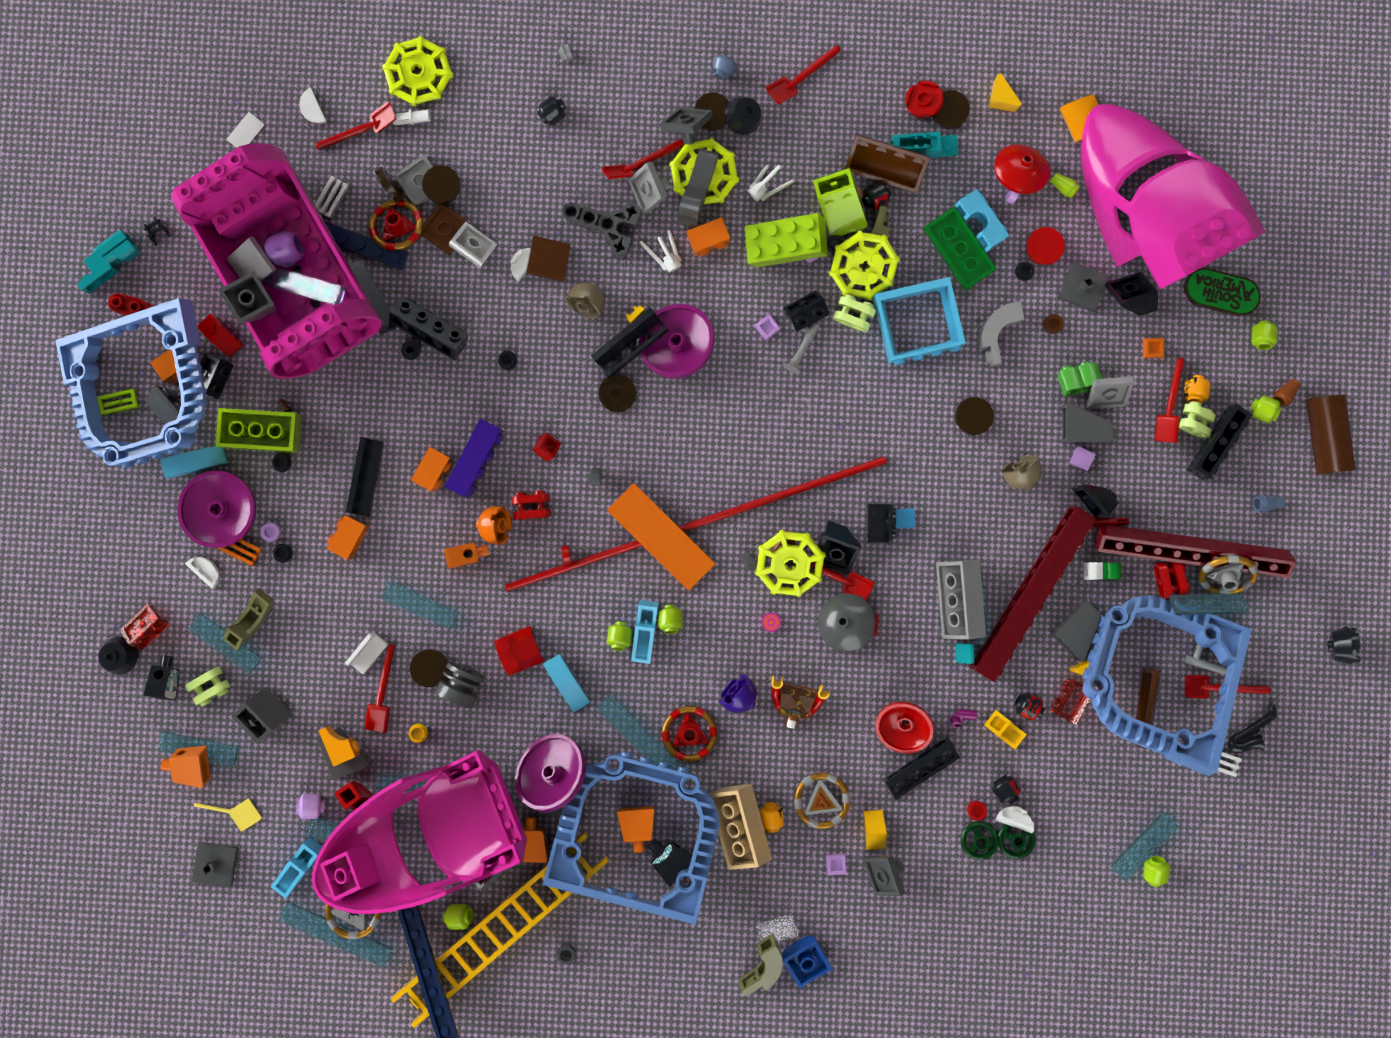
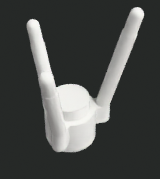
(758, 190)
(671, 260)

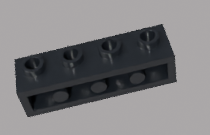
(428, 328)
(1222, 438)

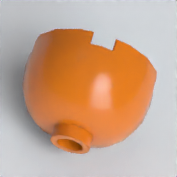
(494, 524)

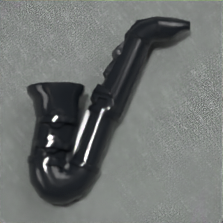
(1245, 740)

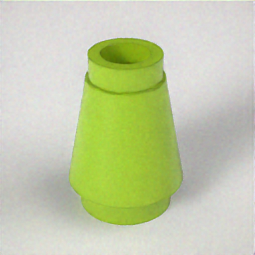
(1065, 185)

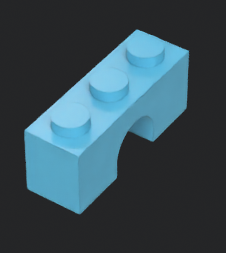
(975, 206)

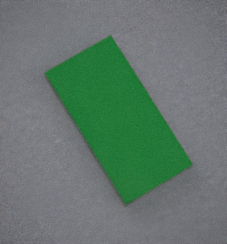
(959, 248)

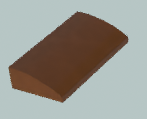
(887, 163)
(1330, 434)
(1148, 696)

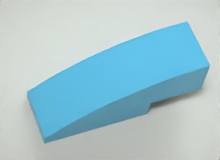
(193, 462)
(644, 631)
(566, 682)
(297, 867)

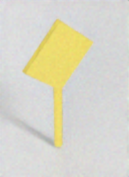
(243, 814)

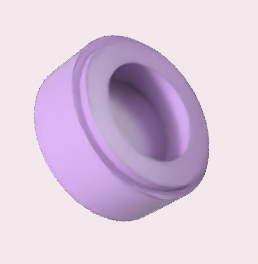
(1011, 197)
(271, 532)

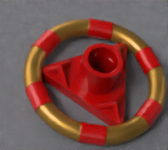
(396, 225)
(689, 733)

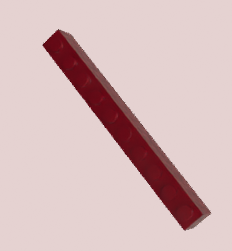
(1190, 549)
(1032, 593)

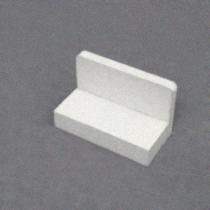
(367, 652)

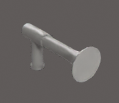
(793, 365)
(1196, 661)

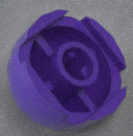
(739, 695)

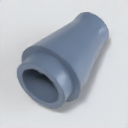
(1267, 503)

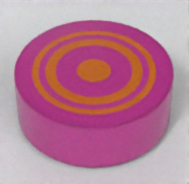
(771, 622)

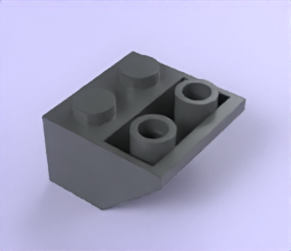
(164, 403)
(262, 715)

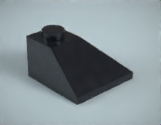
(1134, 293)
(1097, 499)
(839, 547)

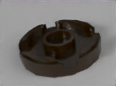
(716, 103)
(954, 110)
(389, 184)
(441, 184)
(617, 393)
(974, 416)
(428, 667)

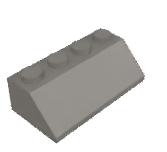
(961, 599)

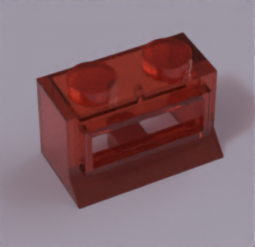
(1059, 702)

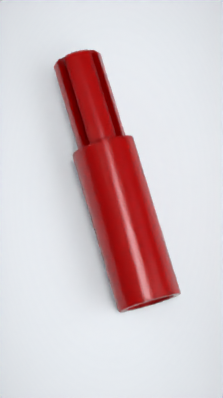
(1111, 521)

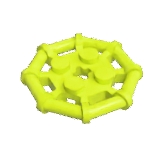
(426, 77)
(718, 175)
(857, 257)
(783, 555)

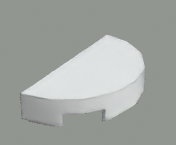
(310, 108)
(519, 263)
(205, 570)
(1016, 817)

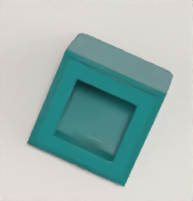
(964, 653)

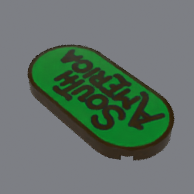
(1222, 292)

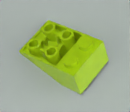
(841, 203)

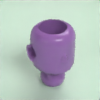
(283, 248)

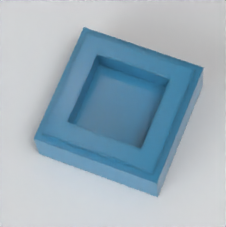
(905, 518)

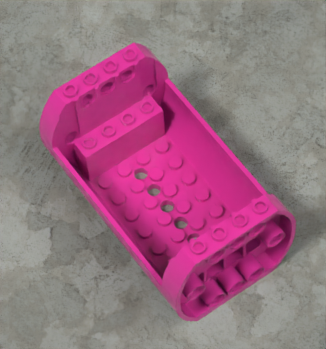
(258, 195)

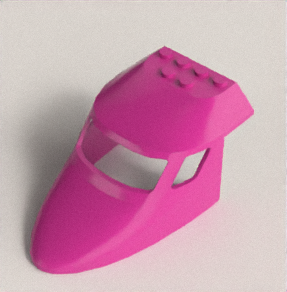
(1175, 217)
(464, 823)

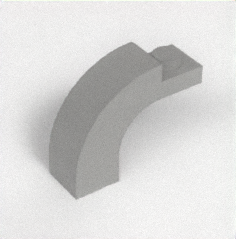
(988, 337)

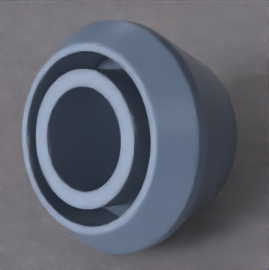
(723, 67)

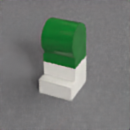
(1102, 570)

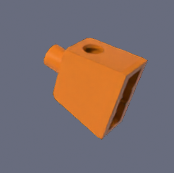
(455, 557)
(188, 766)
(637, 825)
(536, 844)

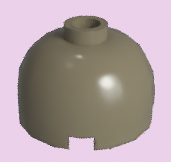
(586, 298)
(1023, 473)

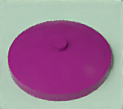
(684, 346)
(216, 509)
(550, 773)

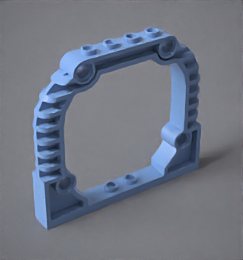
(78, 367)
(1226, 640)
(683, 900)

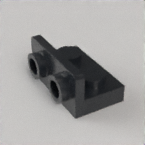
(806, 310)
(215, 374)
(880, 523)

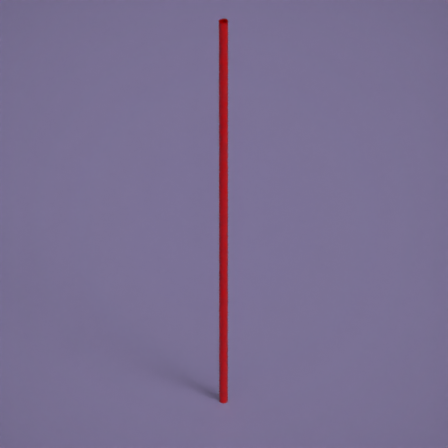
(700, 522)

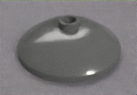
(859, 623)

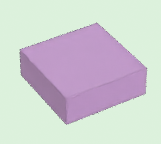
(767, 327)
(1082, 458)
(836, 864)

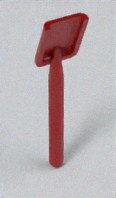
(784, 89)
(379, 120)
(625, 171)
(1168, 425)
(853, 584)
(1198, 687)
(378, 715)

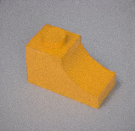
(338, 747)

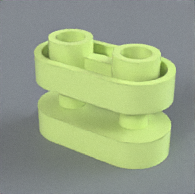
(864, 309)
(1197, 420)
(204, 697)

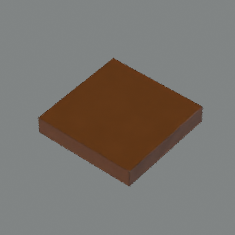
(442, 227)
(548, 259)

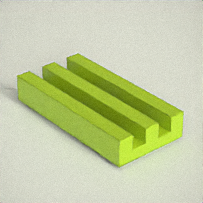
(134, 398)

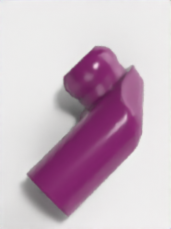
(962, 714)

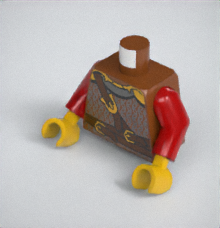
(796, 700)

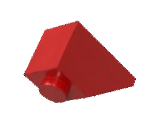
(220, 335)

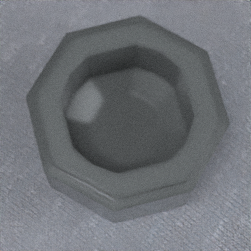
(595, 476)
(748, 560)
(566, 954)

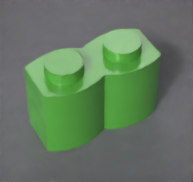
(1078, 379)

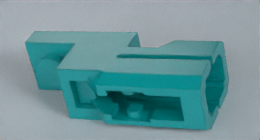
(928, 143)
(105, 258)

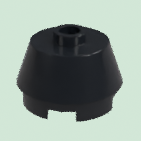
(743, 115)
(1345, 645)
(118, 656)

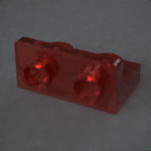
(143, 627)

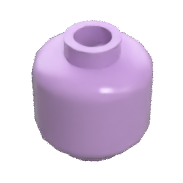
(310, 806)

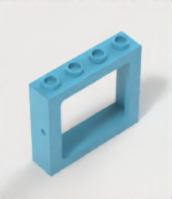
(951, 313)

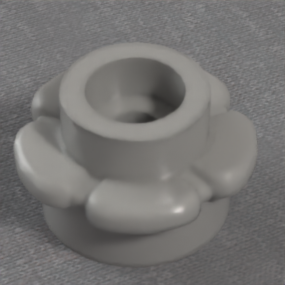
(565, 53)

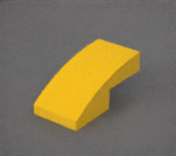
(1005, 729)

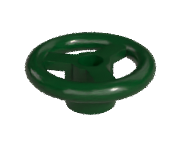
(1017, 846)
(981, 847)

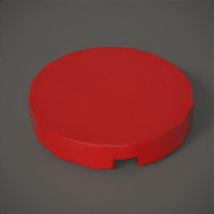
(924, 99)
(1045, 246)

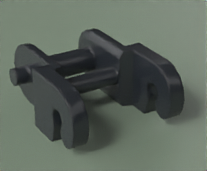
(151, 234)

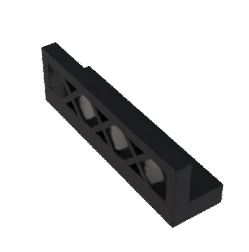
(373, 295)
(627, 337)
(365, 477)
(918, 764)

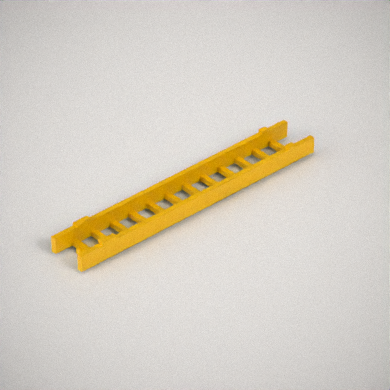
(415, 999)

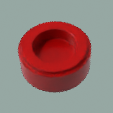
(566, 555)
(976, 810)

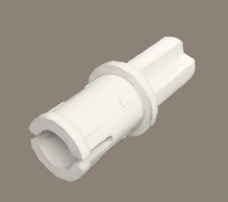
(412, 117)

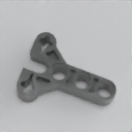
(696, 191)
(618, 218)

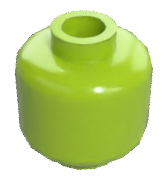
(1264, 335)
(1266, 409)
(670, 619)
(619, 636)
(1156, 871)
(458, 916)

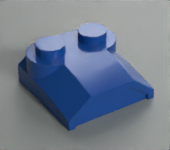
(805, 960)

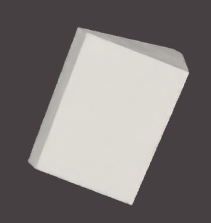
(472, 244)

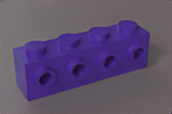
(474, 458)

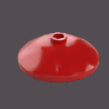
(1022, 169)
(902, 735)

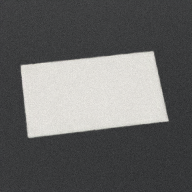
(245, 131)

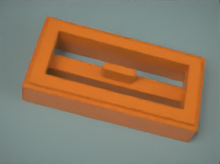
(250, 562)

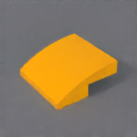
(1076, 113)

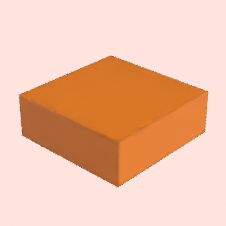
(1153, 348)

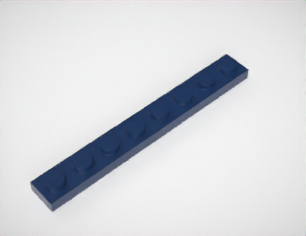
(367, 247)
(427, 973)

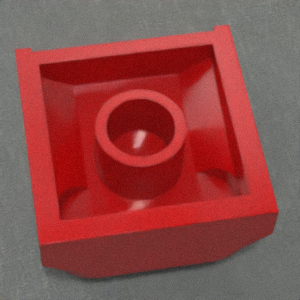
(518, 651)

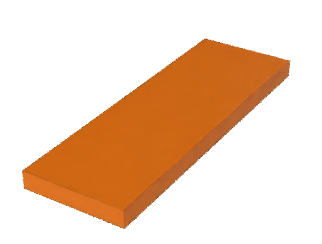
(661, 536)

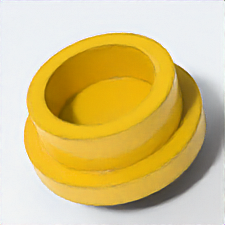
(418, 733)

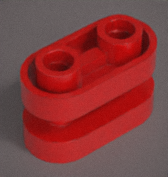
(127, 304)
(539, 497)
(1179, 583)

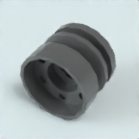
(459, 686)

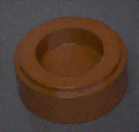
(1053, 324)

